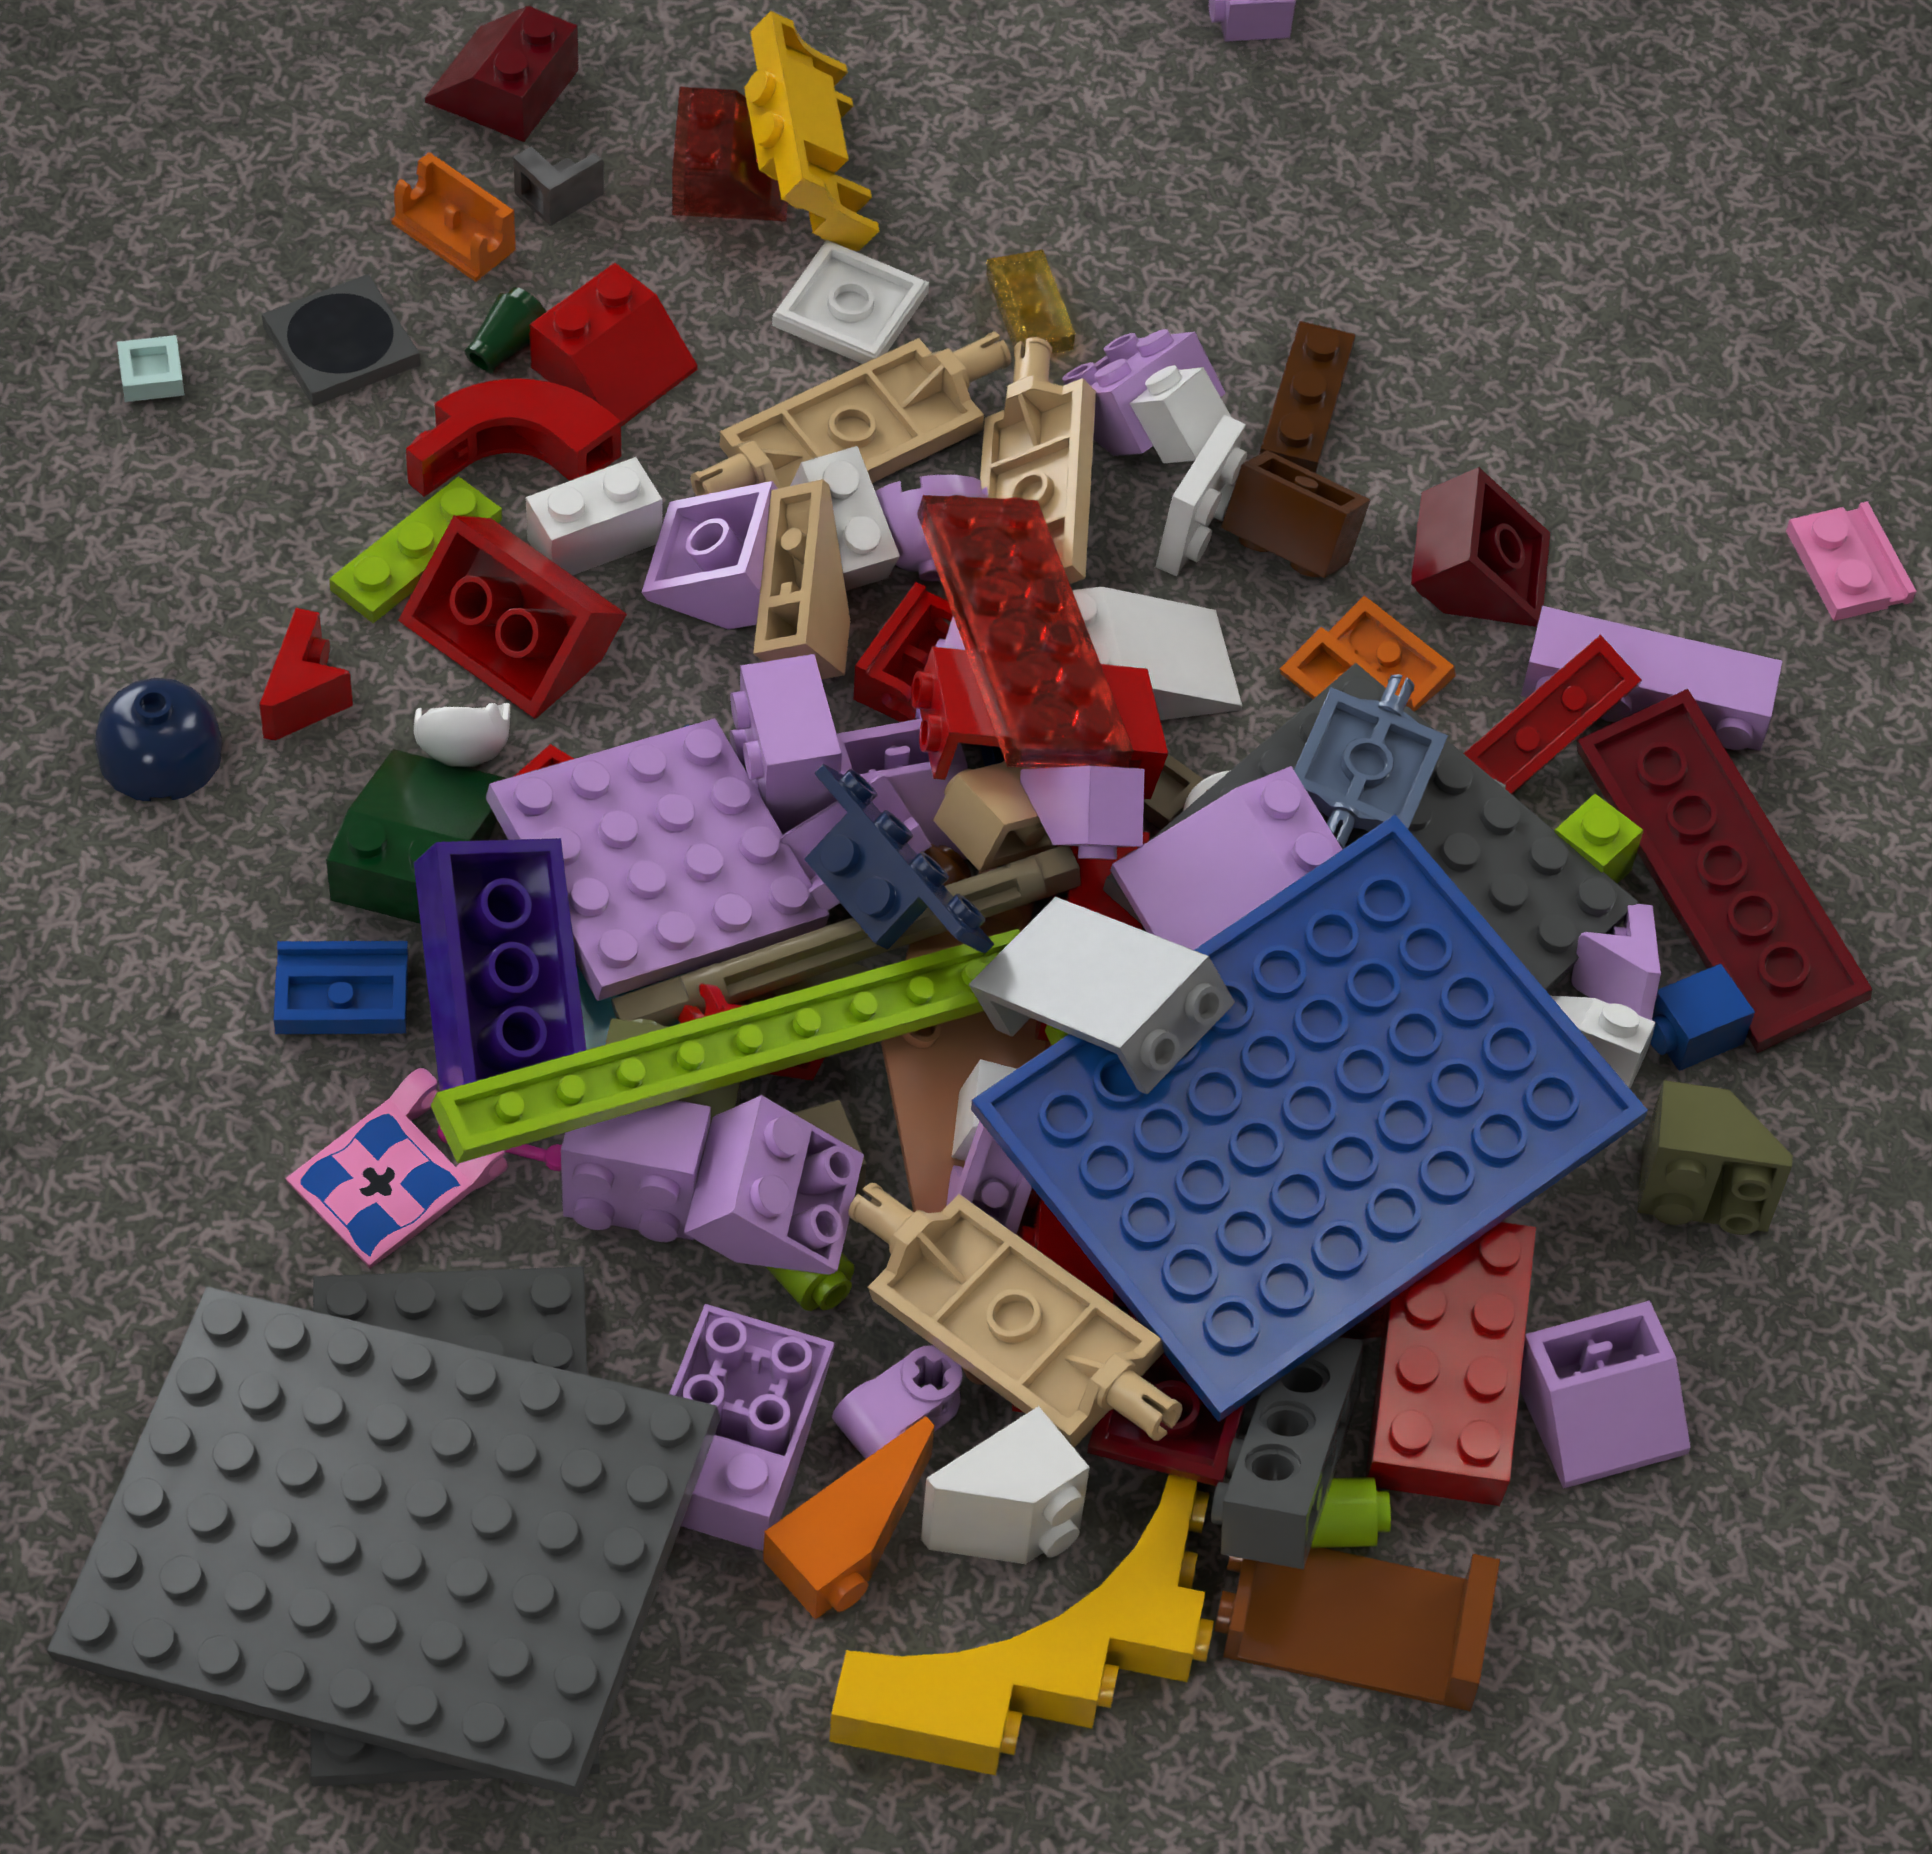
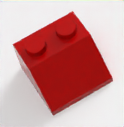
(611, 344)

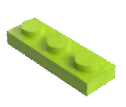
(397, 560)

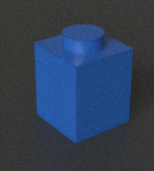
(1700, 1017)

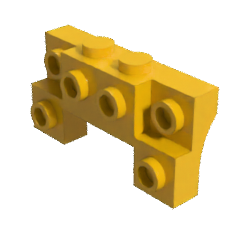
(801, 131)

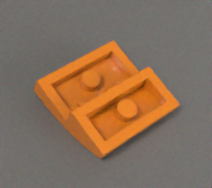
(1378, 646)

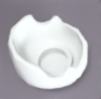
(463, 733)

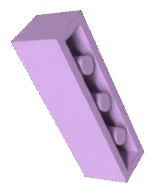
(1728, 685)

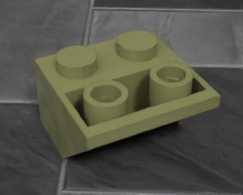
(1710, 1161)

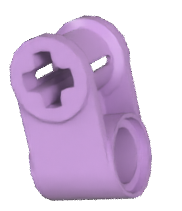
(894, 1401)

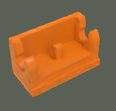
(455, 218)

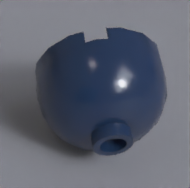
(158, 740)

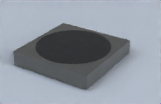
(340, 339)

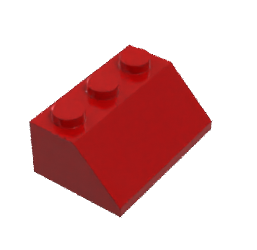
(509, 614)

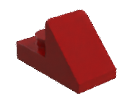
(301, 683)

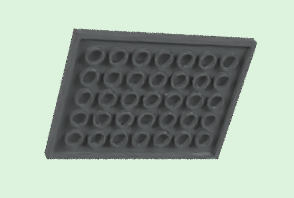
(389, 1539)

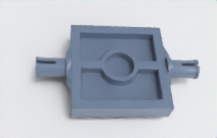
(1368, 760)

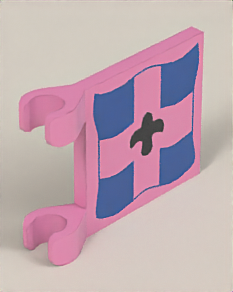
(386, 1177)

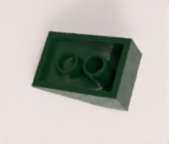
(395, 821)

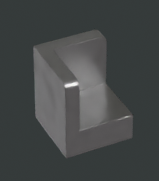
(559, 188)

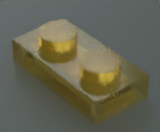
(1030, 300)

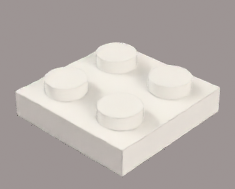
(1202, 497)

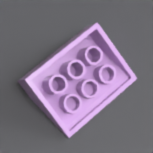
(1225, 859)

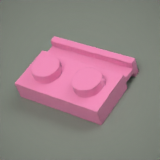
(1850, 561)

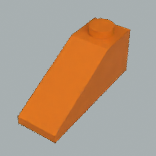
(838, 1536)

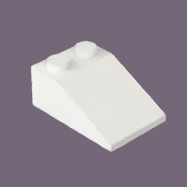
(1170, 639)

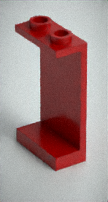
(956, 713)

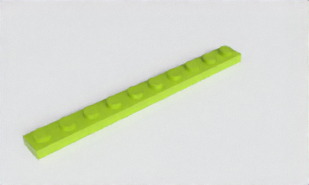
(710, 1052)

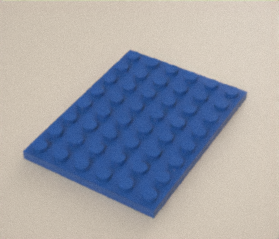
(1329, 1133)

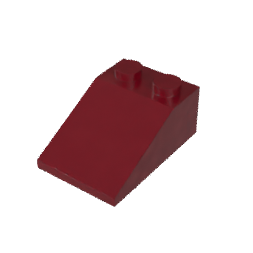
(1192, 1449)

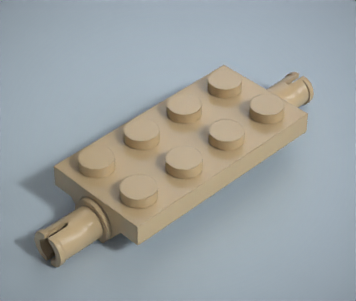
(888, 407)
(1044, 450)
(1014, 1316)

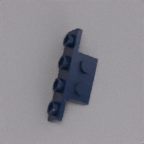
(880, 875)

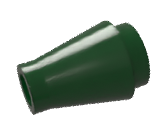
(504, 329)

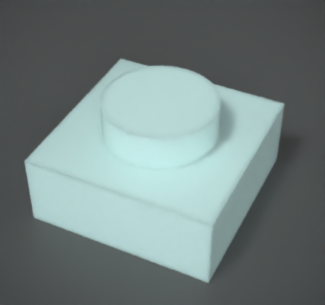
(150, 368)

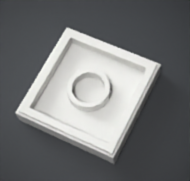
(850, 303)

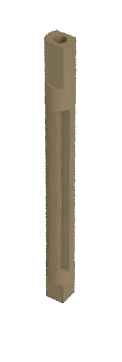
(846, 941)

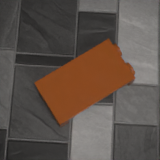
(1364, 1623)

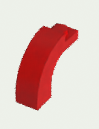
(514, 417)

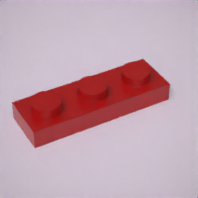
(1554, 715)

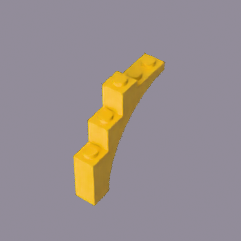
(972, 1702)

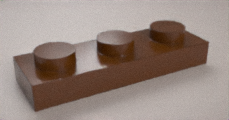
(1308, 394)

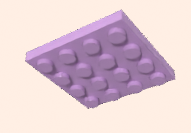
(662, 856)

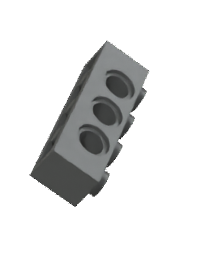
(1288, 1458)

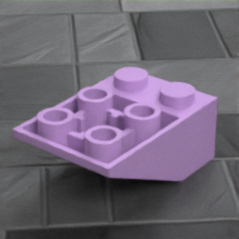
(766, 1399)

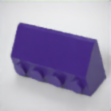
(498, 956)

